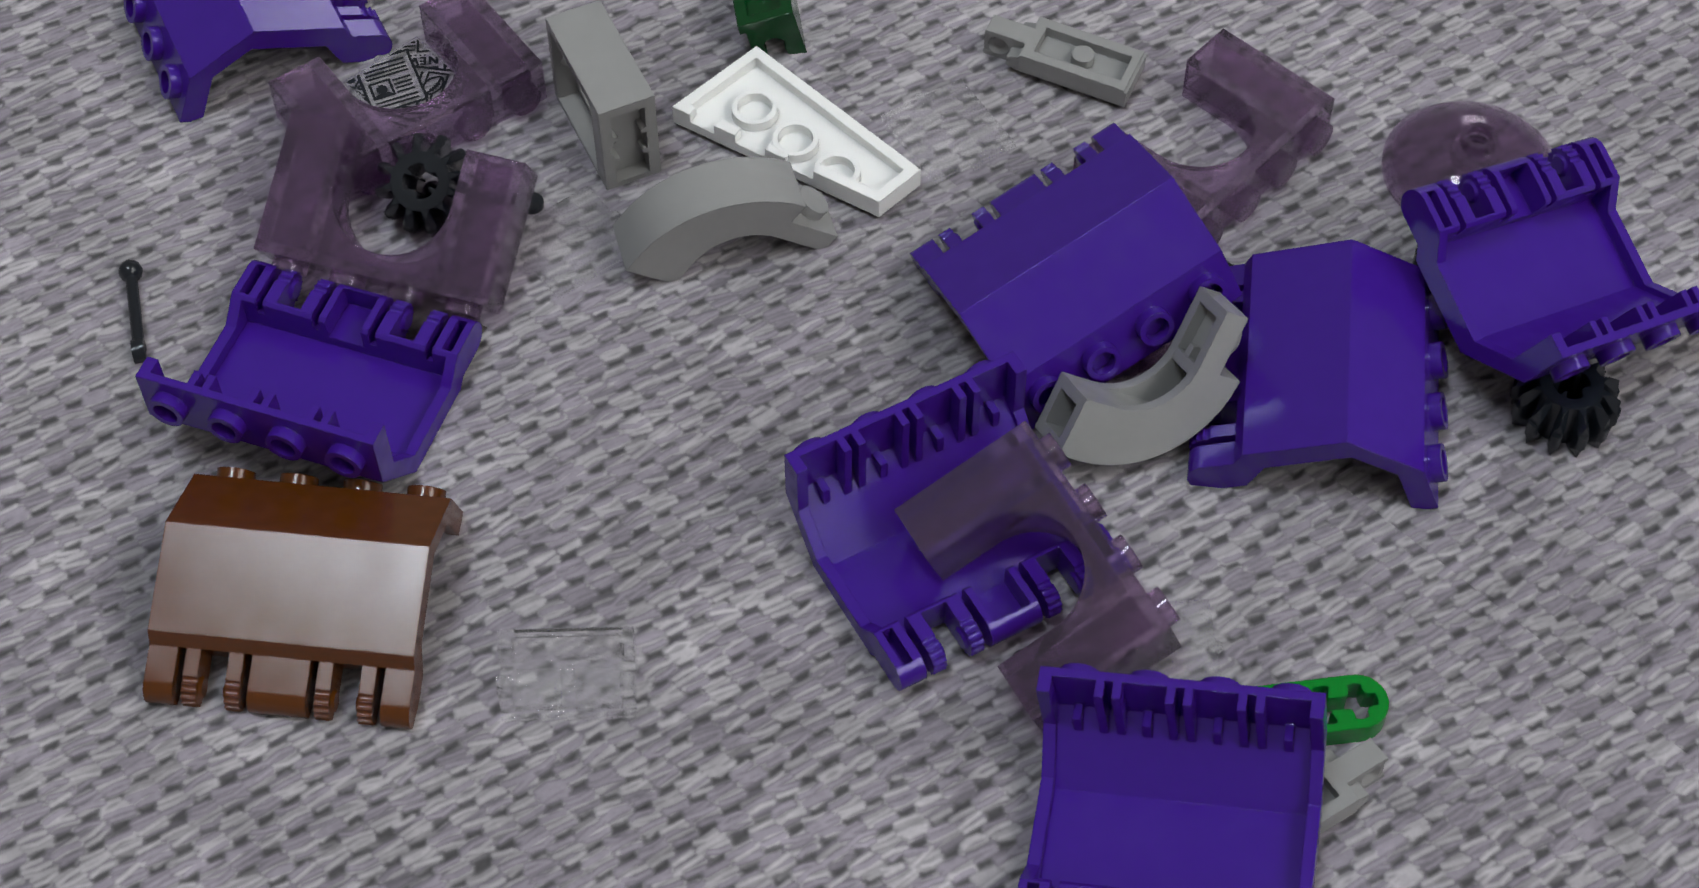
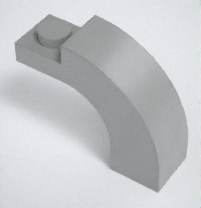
(714, 204)
(1159, 407)

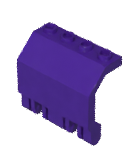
(202, 37)
(1541, 265)
(1080, 268)
(1332, 368)
(321, 378)
(892, 596)
(1176, 782)

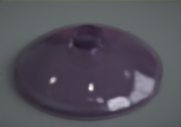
(1452, 141)

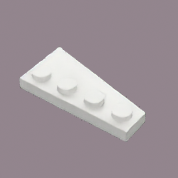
(775, 114)

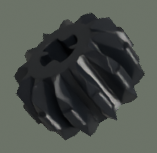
(404, 177)
(1567, 411)

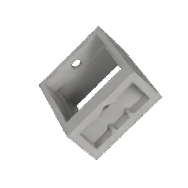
(604, 94)

